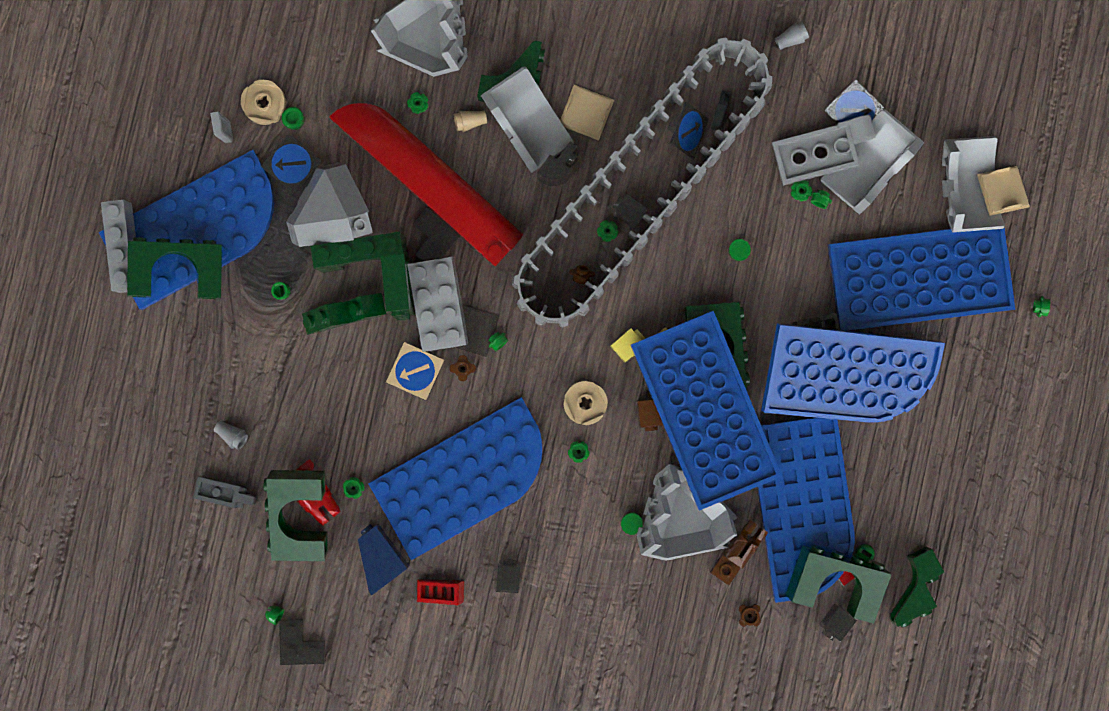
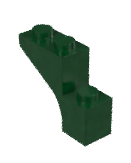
(529, 59)
(343, 313)
(917, 599)

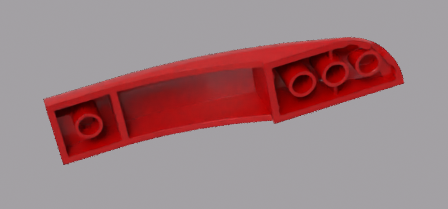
(429, 179)

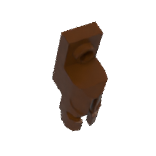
(739, 552)

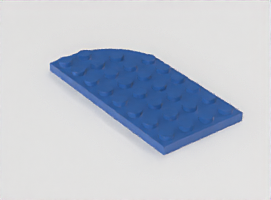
(223, 206)
(462, 479)
(809, 499)

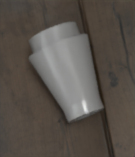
(792, 36)
(231, 435)

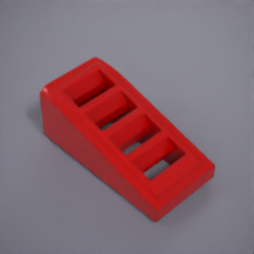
(440, 599)

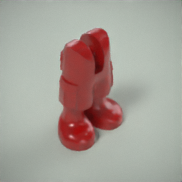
(314, 506)

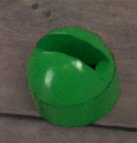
(277, 290)
(868, 548)
(275, 614)

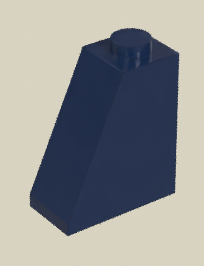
(380, 558)

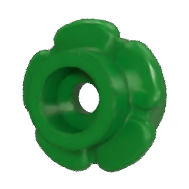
(422, 107)
(797, 195)
(821, 199)
(601, 231)
(1041, 306)
(497, 341)
(572, 452)
(347, 486)

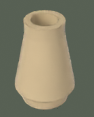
(469, 119)

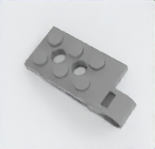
(836, 140)

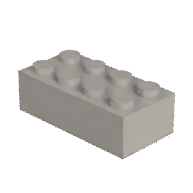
(438, 304)

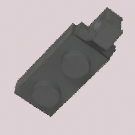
(222, 493)

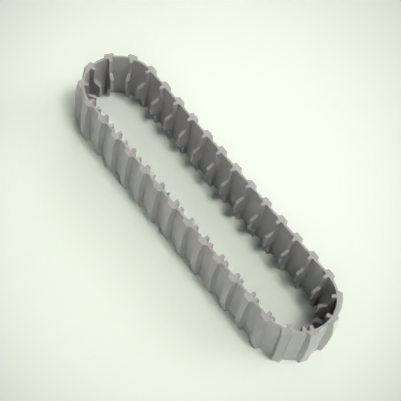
(723, 48)

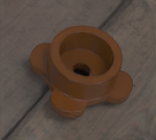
(581, 274)
(462, 374)
(754, 619)

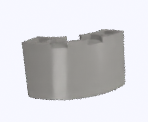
(527, 118)
(963, 161)
(877, 162)

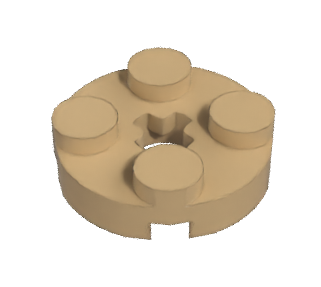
(256, 92)
(581, 414)

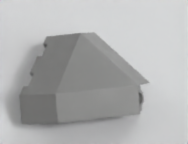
(423, 35)
(329, 209)
(675, 524)

